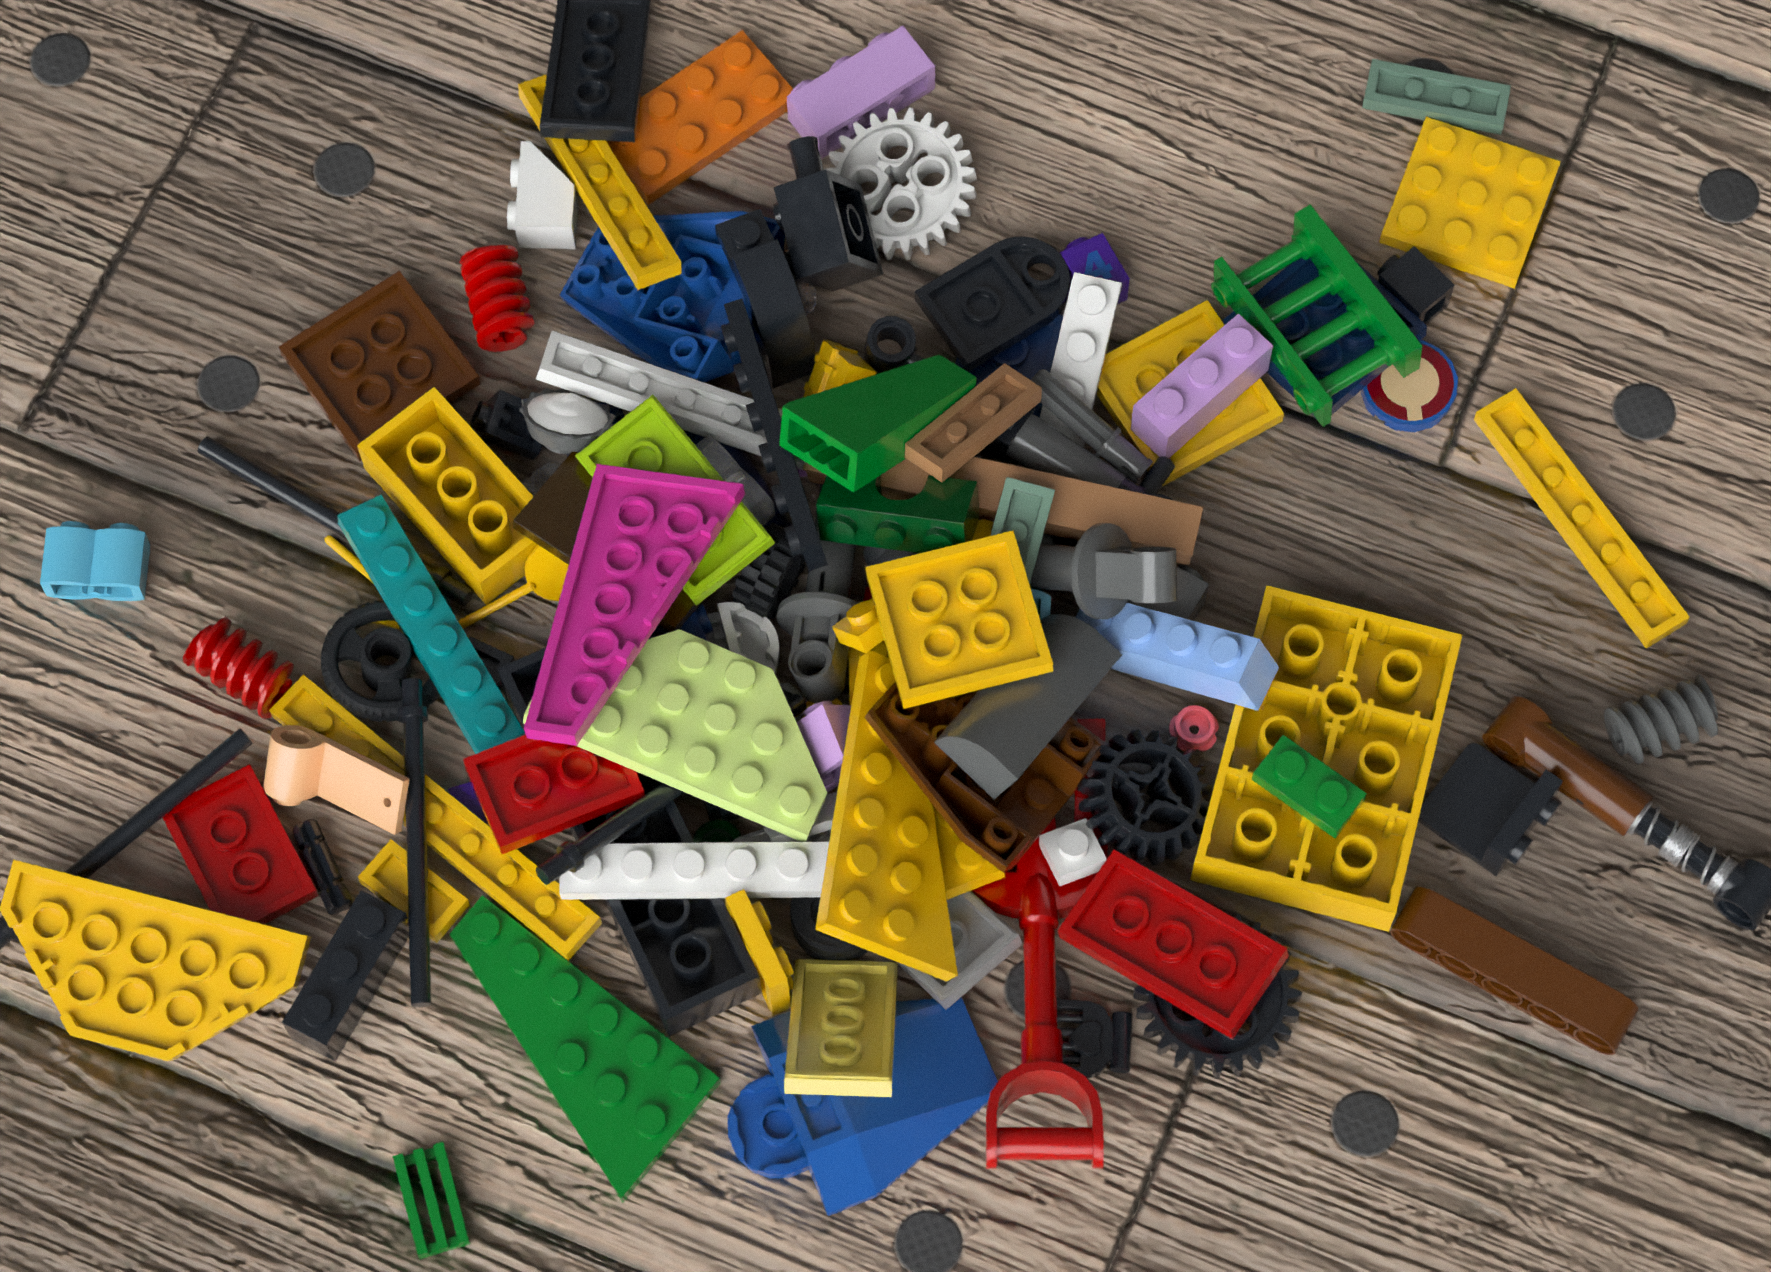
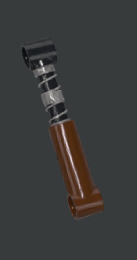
(1527, 738)

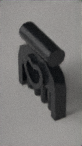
(1097, 1038)

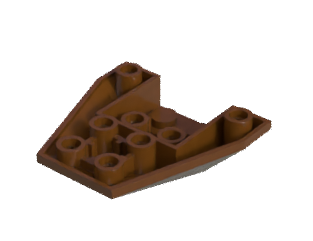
(997, 827)

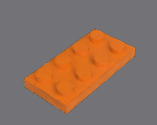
(701, 116)

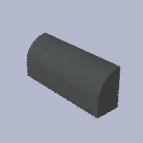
(1014, 721)

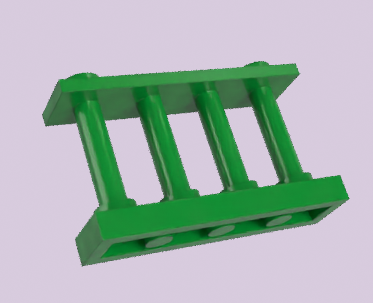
(1337, 275)

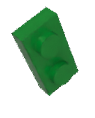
(1309, 786)

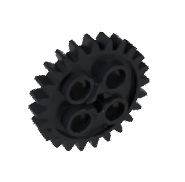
(1218, 1049)

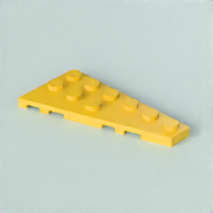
(883, 850)

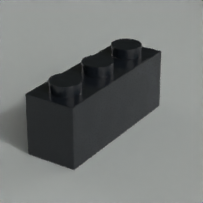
(347, 976)

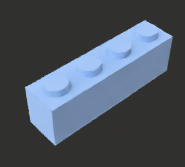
(1189, 655)

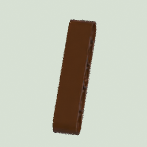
(1514, 970)

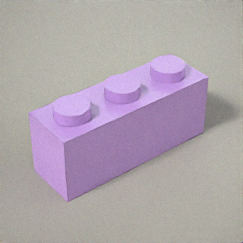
(880, 77)
(1201, 387)

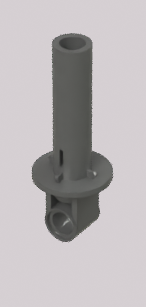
(1107, 571)
(810, 622)

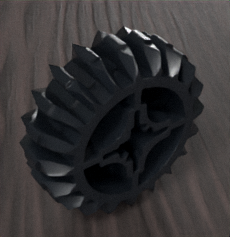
(1182, 810)

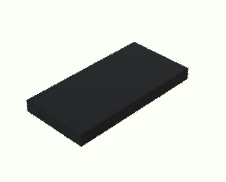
(596, 70)

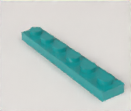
(429, 625)

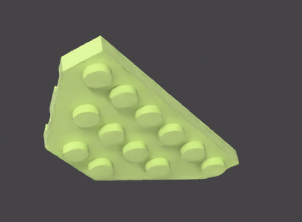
(712, 731)

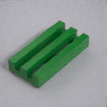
(420, 1158)

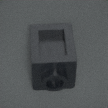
(504, 425)

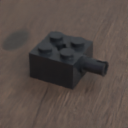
(824, 223)

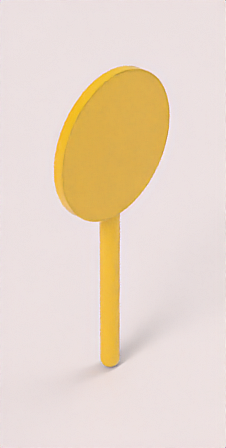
(544, 577)

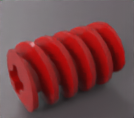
(496, 297)
(239, 667)

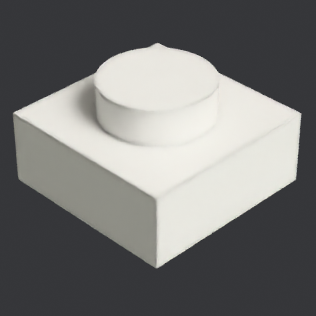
(1072, 852)

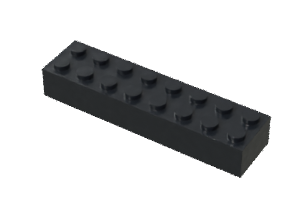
(679, 946)

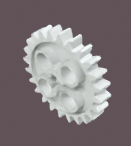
(933, 205)

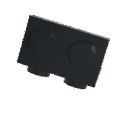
(1489, 808)

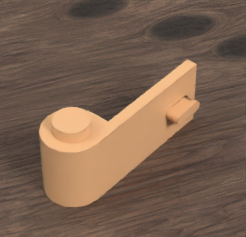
(312, 765)

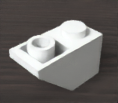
(545, 202)

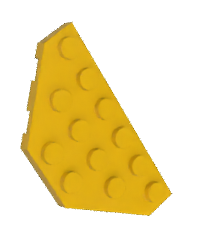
(142, 965)

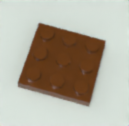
(377, 359)

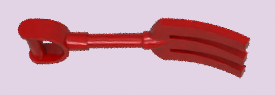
(1038, 904)

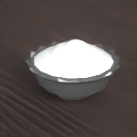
(565, 419)

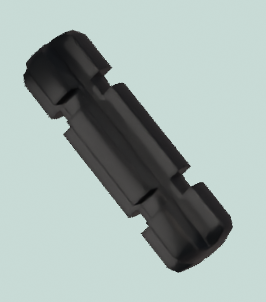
(322, 866)

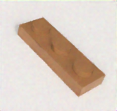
(973, 422)

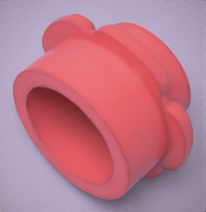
(1200, 718)

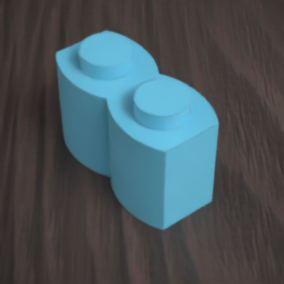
(95, 562)

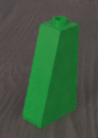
(864, 425)

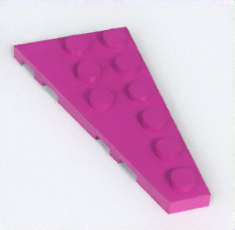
(626, 569)

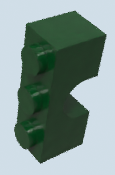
(929, 521)

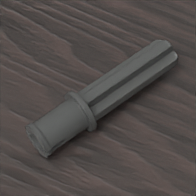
(1091, 427)

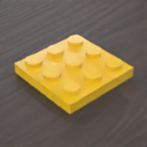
(1470, 202)
(1146, 360)
(959, 619)

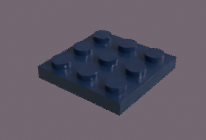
(1318, 314)

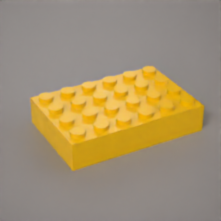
(1367, 704)

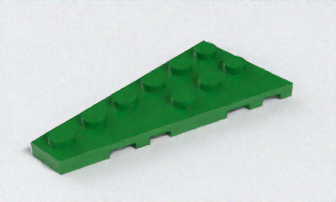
(601, 1061)

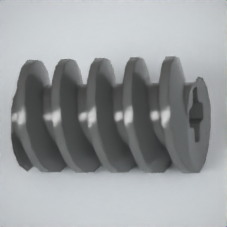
(1662, 719)

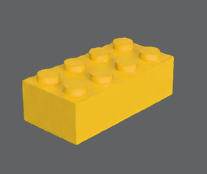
(452, 492)

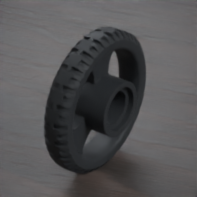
(345, 644)

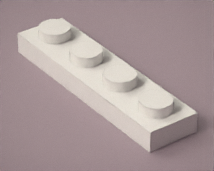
(1083, 342)

